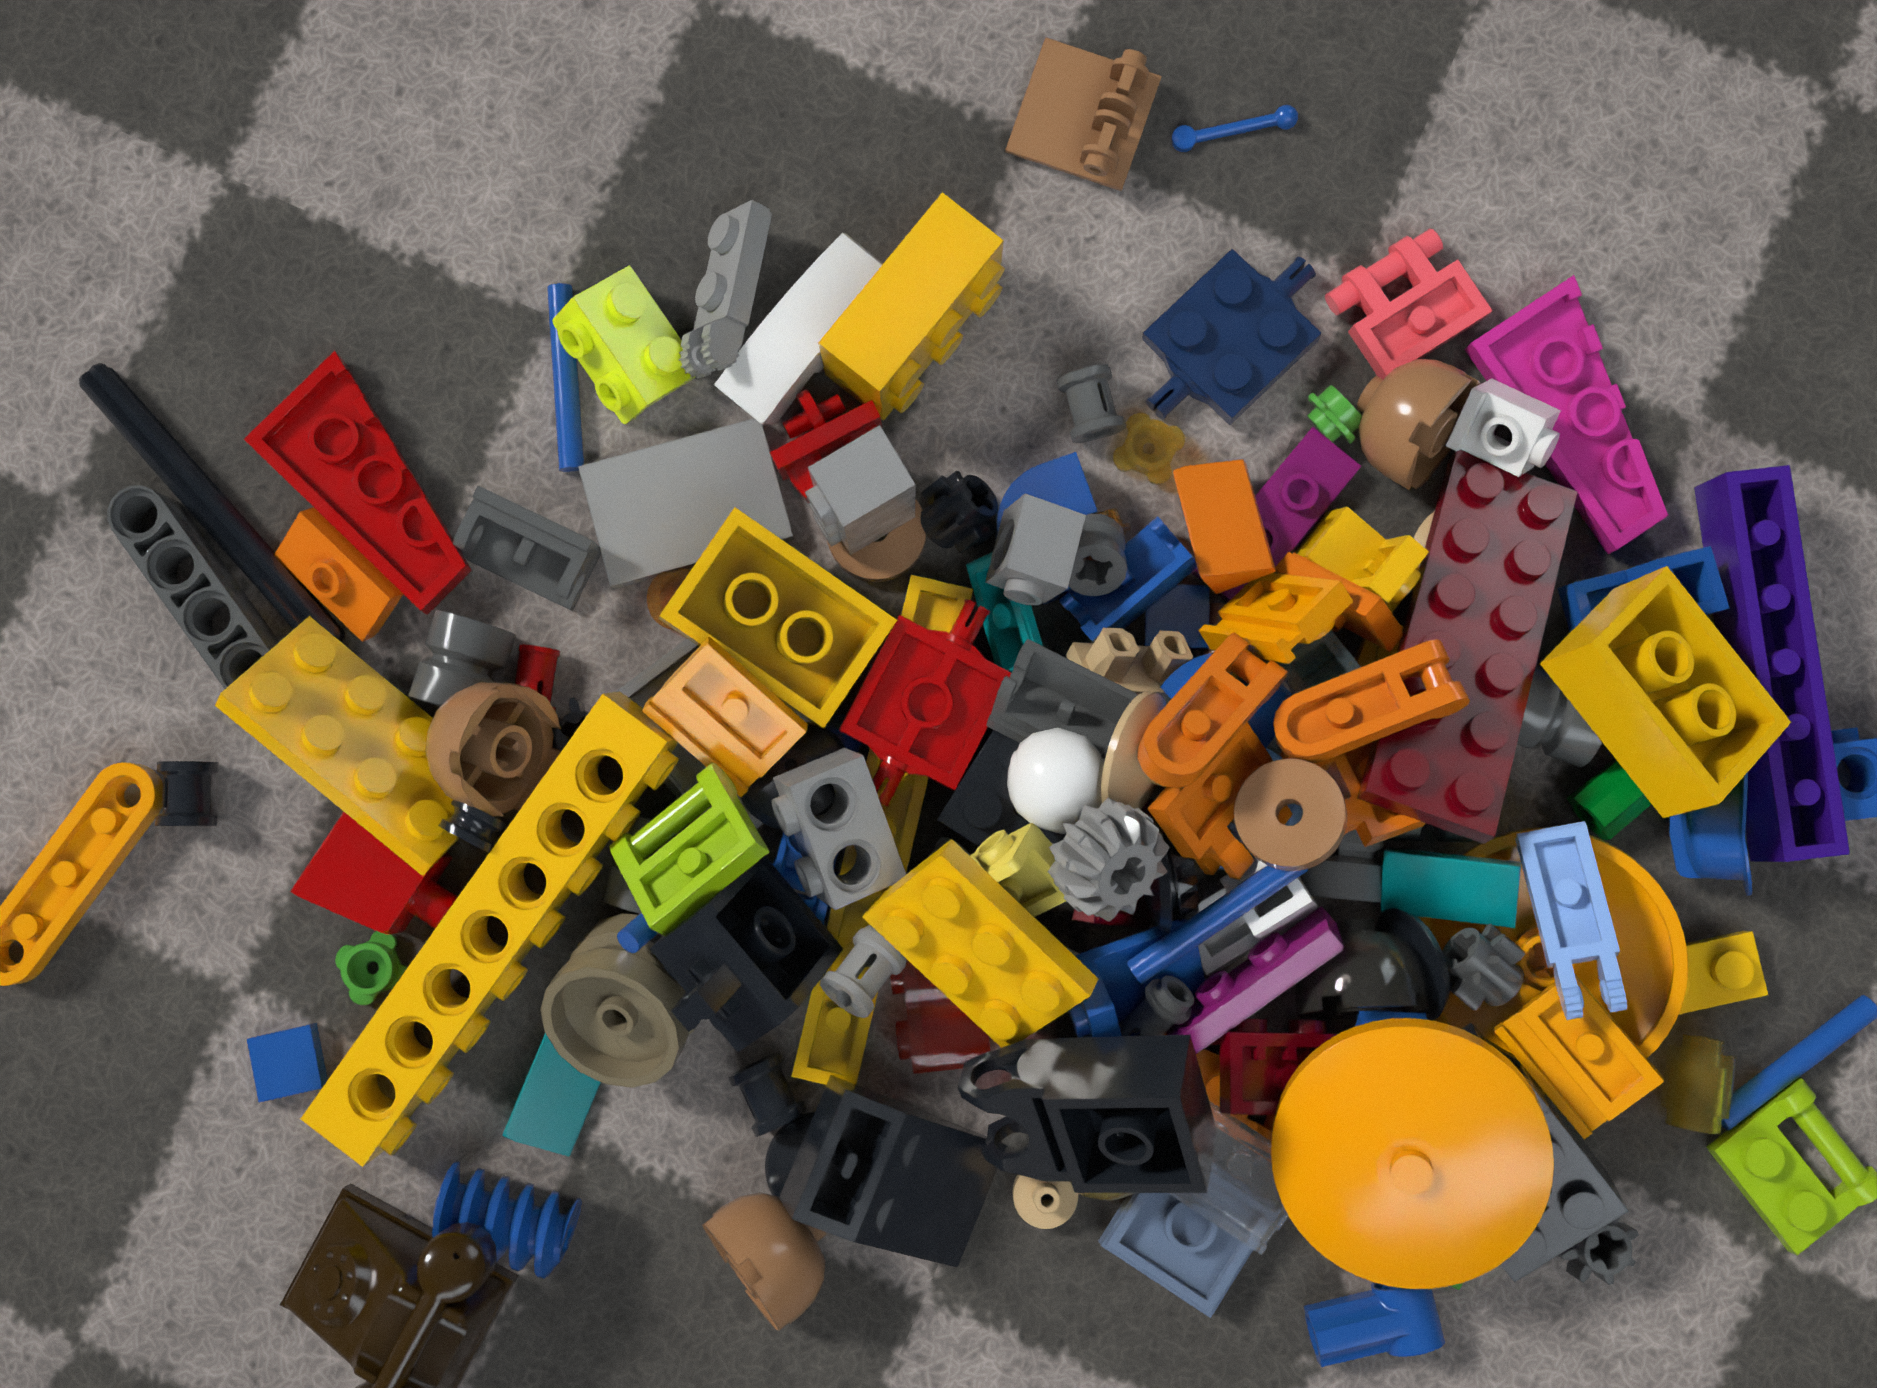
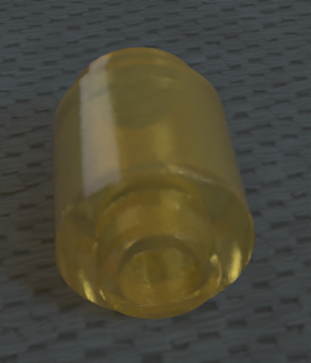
(1698, 1084)

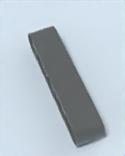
(203, 593)

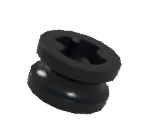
(473, 825)

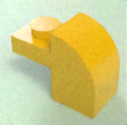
(1363, 556)

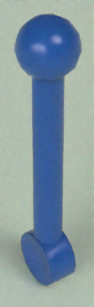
(1185, 137)

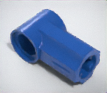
(1374, 1323)

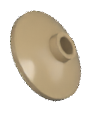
(1122, 774)

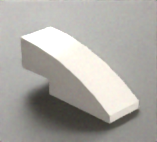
(785, 345)

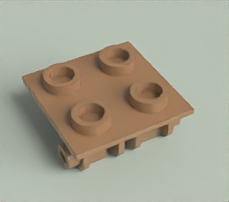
(1084, 112)

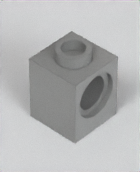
(1035, 550)

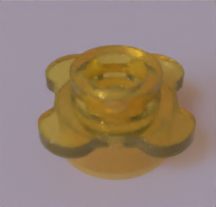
(1163, 438)

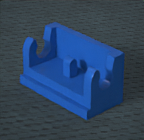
(1153, 568)

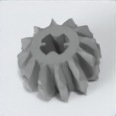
(1108, 859)

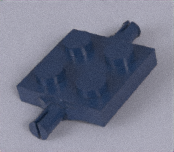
(1230, 337)

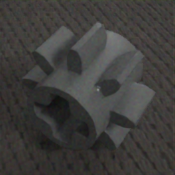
(1483, 966)
(1602, 1253)

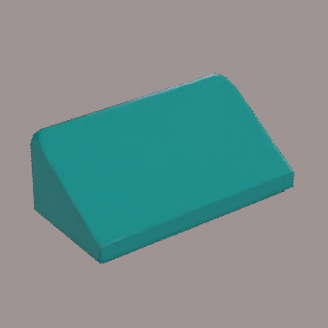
(1008, 621)
(1451, 886)
(551, 1103)

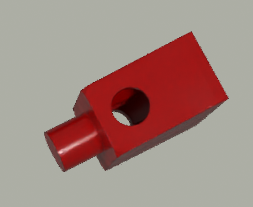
(371, 883)

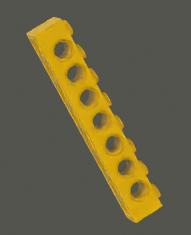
(350, 1105)

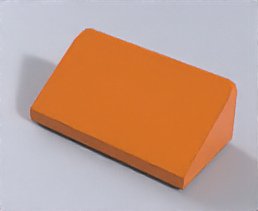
(1224, 523)

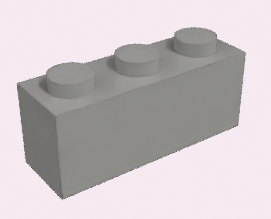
(861, 492)

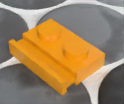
(1279, 613)
(725, 715)
(1581, 1062)

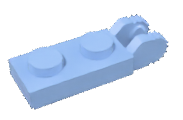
(1571, 912)

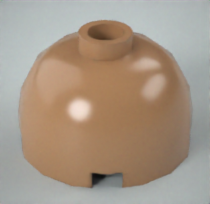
(1412, 418)
(492, 745)
(769, 1255)

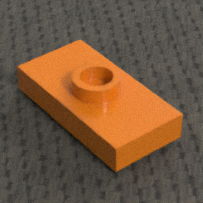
(337, 574)
(1367, 613)

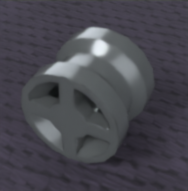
(1106, 544)

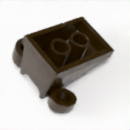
(397, 1298)

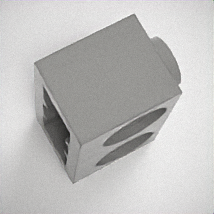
(852, 820)

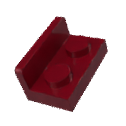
(1260, 1063)

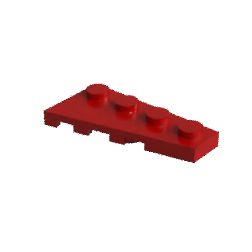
(353, 474)

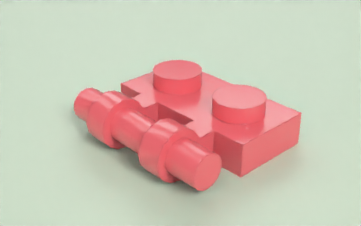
(1418, 320)

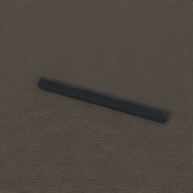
(203, 499)

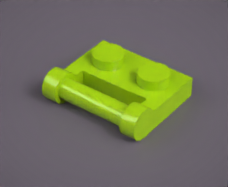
(695, 861)
(1778, 1178)

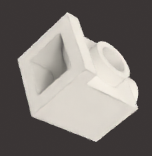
(1525, 416)

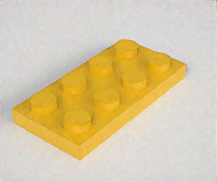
(346, 738)

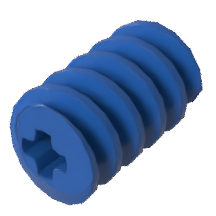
(510, 1221)

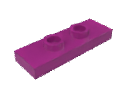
(1299, 494)
(1268, 972)

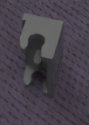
(526, 548)
(1057, 693)

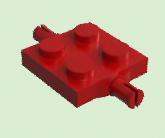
(926, 702)

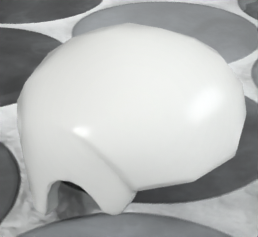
(1054, 778)

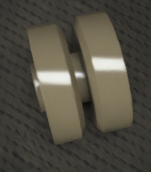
(614, 1010)

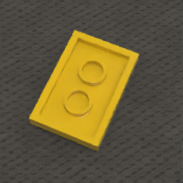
(980, 946)

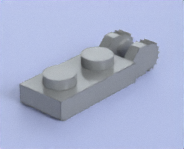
(727, 289)

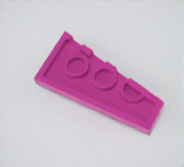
(1557, 360)

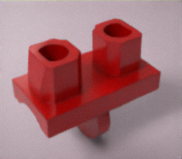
(825, 438)

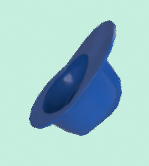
(1713, 841)

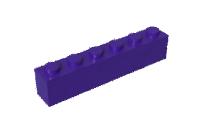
(1771, 626)

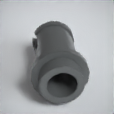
(1165, 1004)

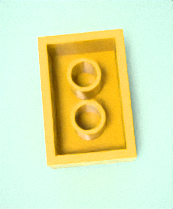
(914, 308)
(779, 617)
(1666, 694)

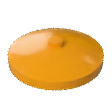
(1647, 932)
(1411, 1153)

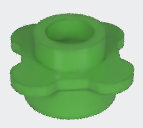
(1334, 415)
(354, 963)

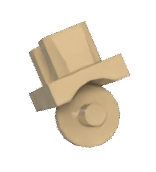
(1132, 665)

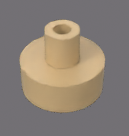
(1039, 1212)

